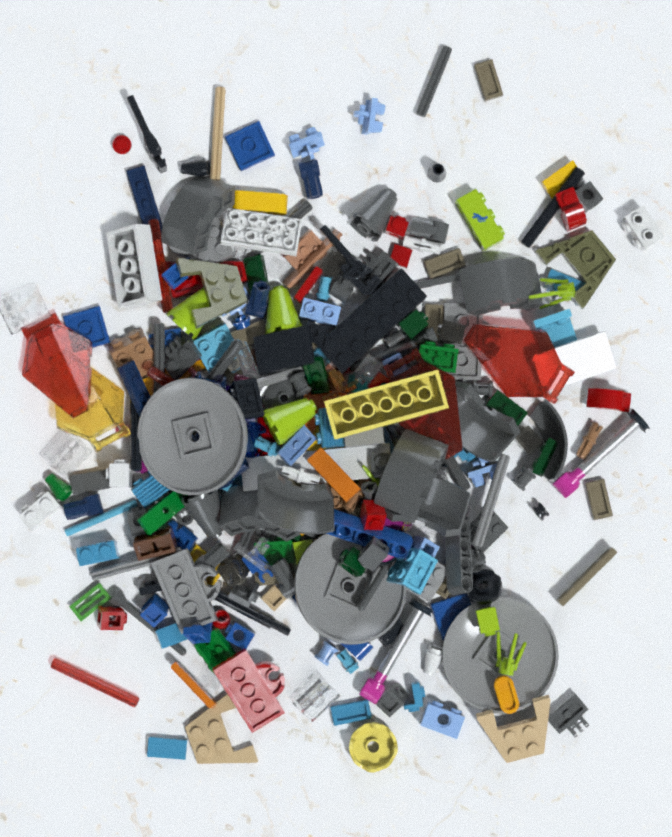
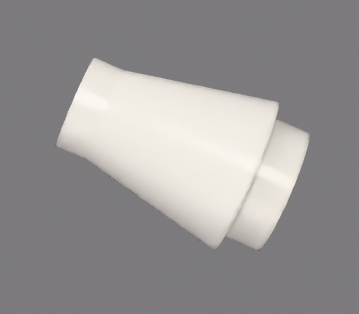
(432, 659)

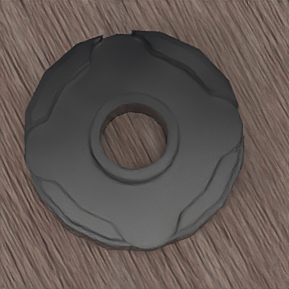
(489, 594)

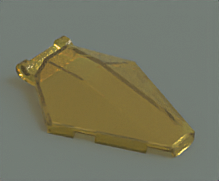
(104, 414)

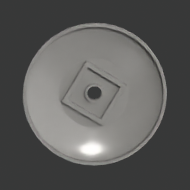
(167, 439)
(333, 610)
(471, 660)

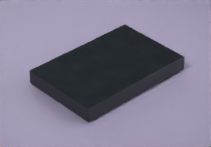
(284, 350)

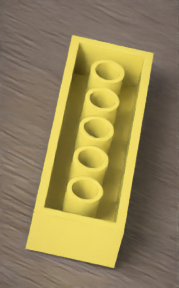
(386, 404)

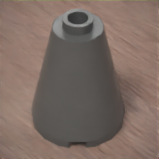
(374, 214)
(205, 511)

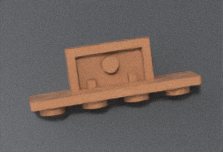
(308, 253)

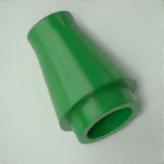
(58, 487)

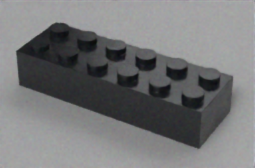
(371, 321)

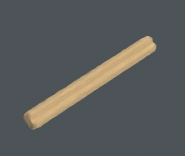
(217, 136)

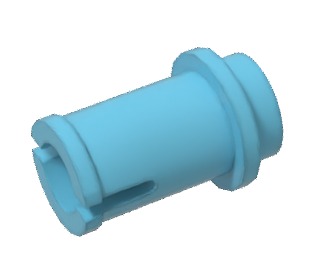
(323, 289)
(267, 446)
(347, 661)

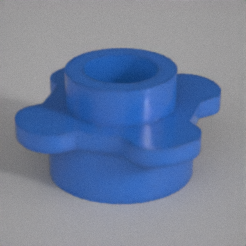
(241, 322)

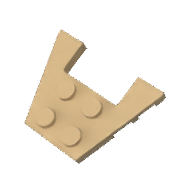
(519, 738)
(211, 740)

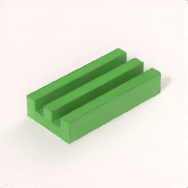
(103, 592)

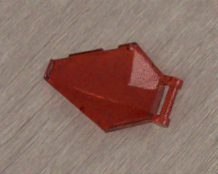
(519, 360)
(59, 364)
(440, 425)

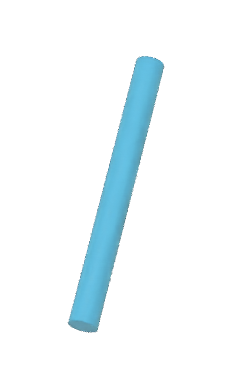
(100, 518)

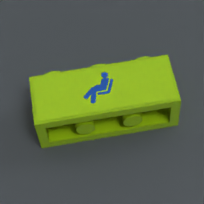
(480, 219)

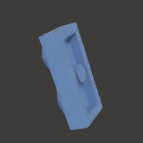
(296, 445)

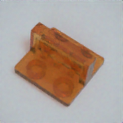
(336, 379)

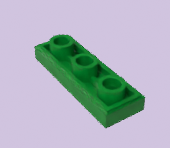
(155, 518)

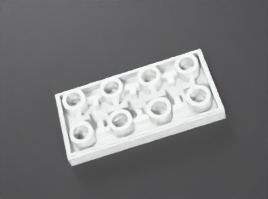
(261, 232)
(585, 356)

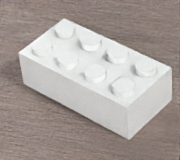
(134, 266)

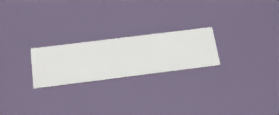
(348, 459)

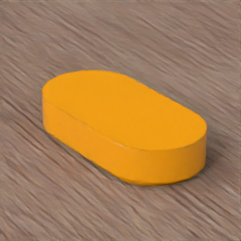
(506, 694)

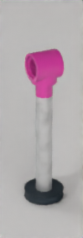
(569, 481)
(374, 686)

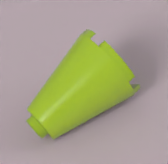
(280, 311)
(182, 312)
(288, 418)

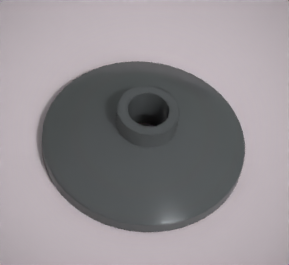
(276, 390)

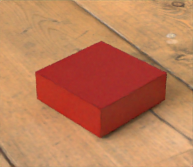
(401, 255)

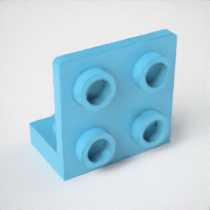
(558, 327)
(213, 345)
(412, 570)

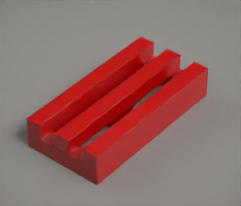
(308, 284)

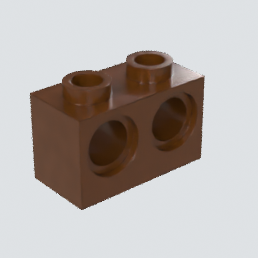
(156, 544)

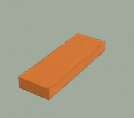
(333, 475)
(193, 685)

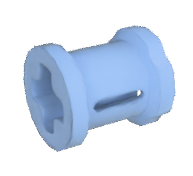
(326, 653)

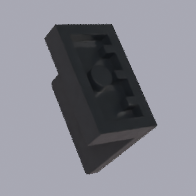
(248, 397)

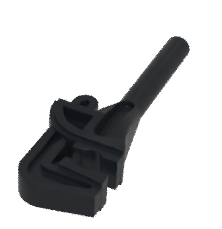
(151, 143)
(355, 268)

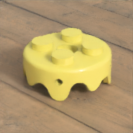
(375, 760)

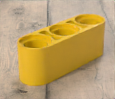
(261, 202)

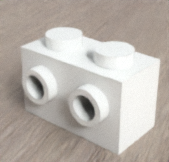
(642, 228)
(119, 474)
(40, 511)

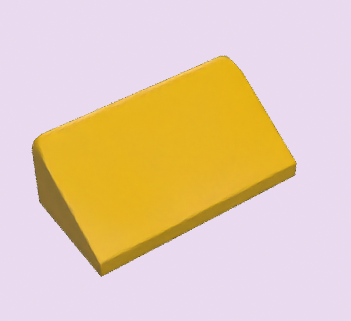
(556, 180)

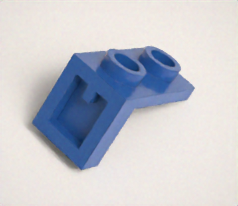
(198, 633)

